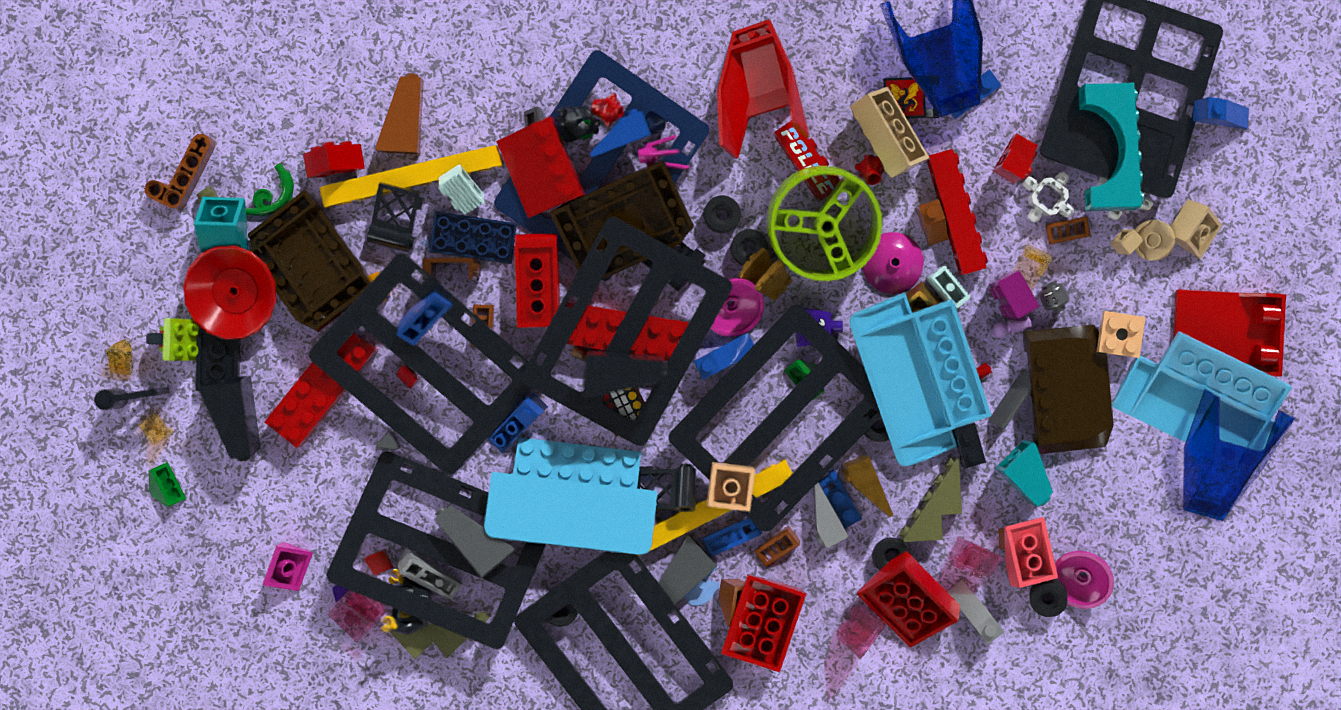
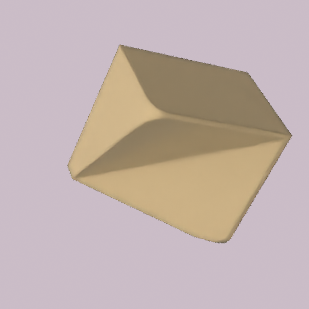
(1126, 241)

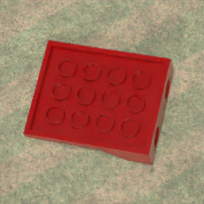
(1236, 324)

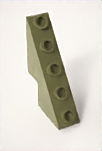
(942, 500)
(442, 638)

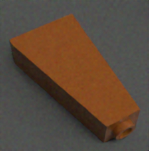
(404, 118)

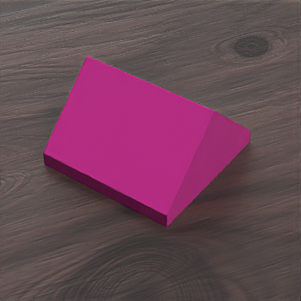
(287, 567)

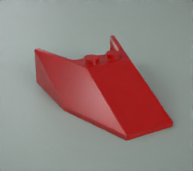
(755, 82)

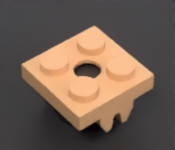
(1120, 334)

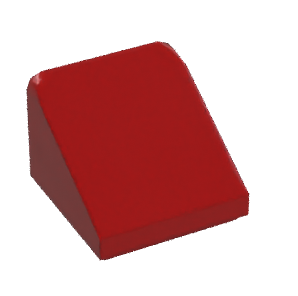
(407, 376)
(378, 562)

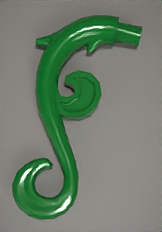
(287, 185)

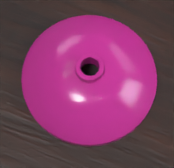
(891, 278)
(742, 313)
(1086, 590)

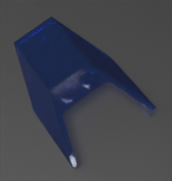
(944, 60)
(1221, 471)

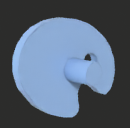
(702, 591)

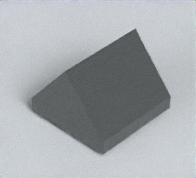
(533, 115)
(388, 442)

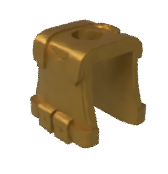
(768, 277)

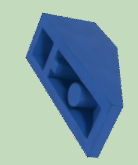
(1220, 112)
(626, 131)
(422, 318)
(723, 356)

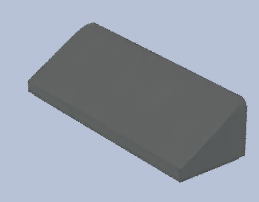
(1011, 401)

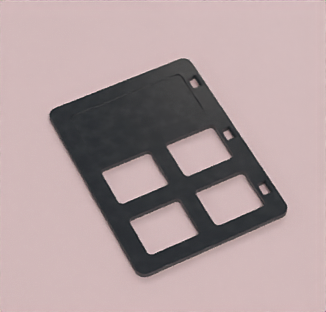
(1088, 141)

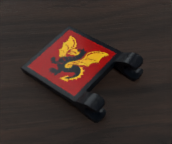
(909, 97)

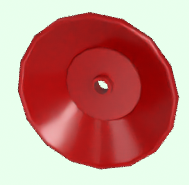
(211, 298)

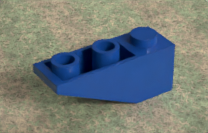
(517, 422)

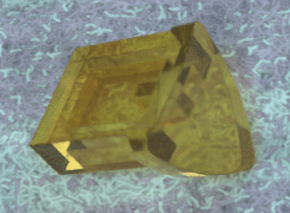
(1038, 255)
(120, 358)
(155, 429)

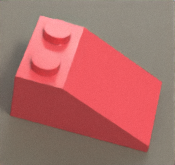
(1028, 553)

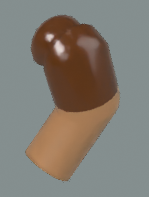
(580, 353)

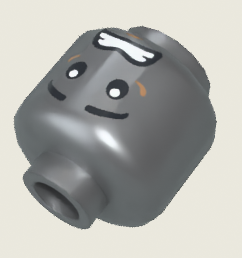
(1054, 296)

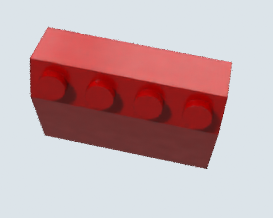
(540, 167)
(910, 600)
(763, 622)

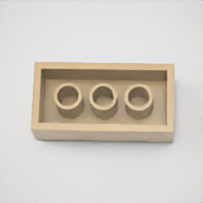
(889, 132)

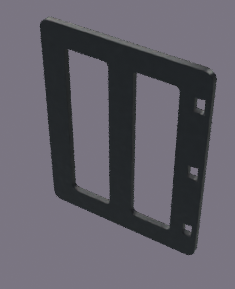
(665, 263)
(364, 314)
(834, 361)
(368, 521)
(576, 592)

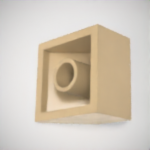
(1195, 228)

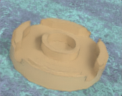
(1157, 240)

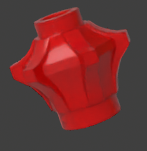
(607, 109)
(870, 169)

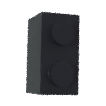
(969, 445)

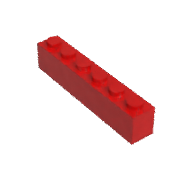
(955, 205)

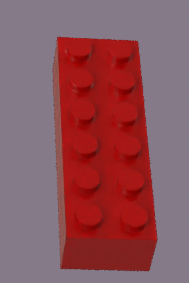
(600, 324)
(316, 394)

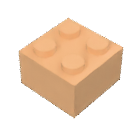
(730, 486)

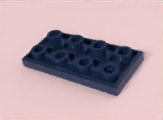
(473, 237)

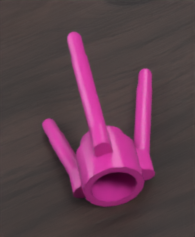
(648, 154)

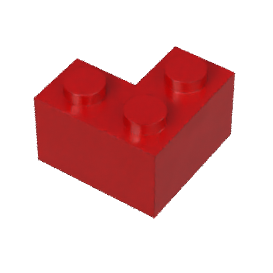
(333, 159)
(1016, 159)

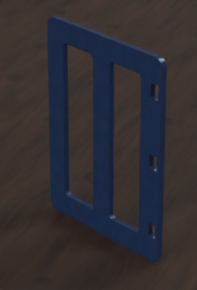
(644, 99)

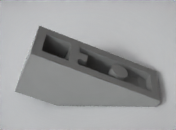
(826, 521)
(428, 573)
(976, 612)

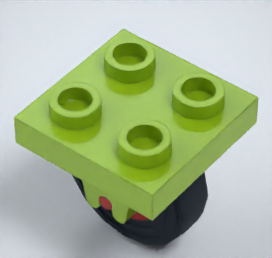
(176, 339)

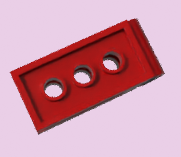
(527, 250)

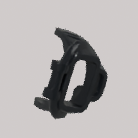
(573, 123)

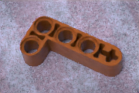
(184, 169)

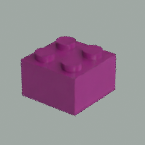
(1013, 295)

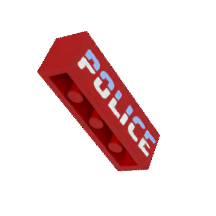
(802, 155)

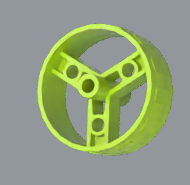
(841, 264)

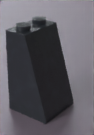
(620, 371)
(233, 414)

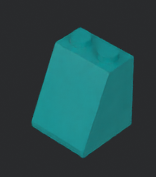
(221, 223)
(1027, 473)

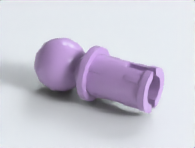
(1000, 330)

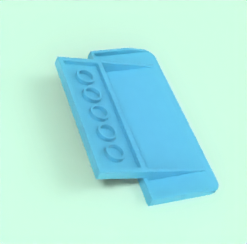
(919, 375)
(1170, 392)
(572, 498)

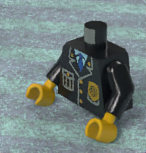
(400, 621)

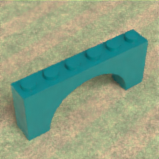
(1118, 107)

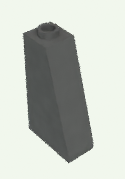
(472, 541)
(686, 569)

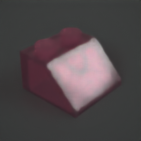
(974, 557)
(356, 614)
(860, 630)

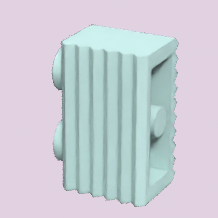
(461, 189)
(947, 286)

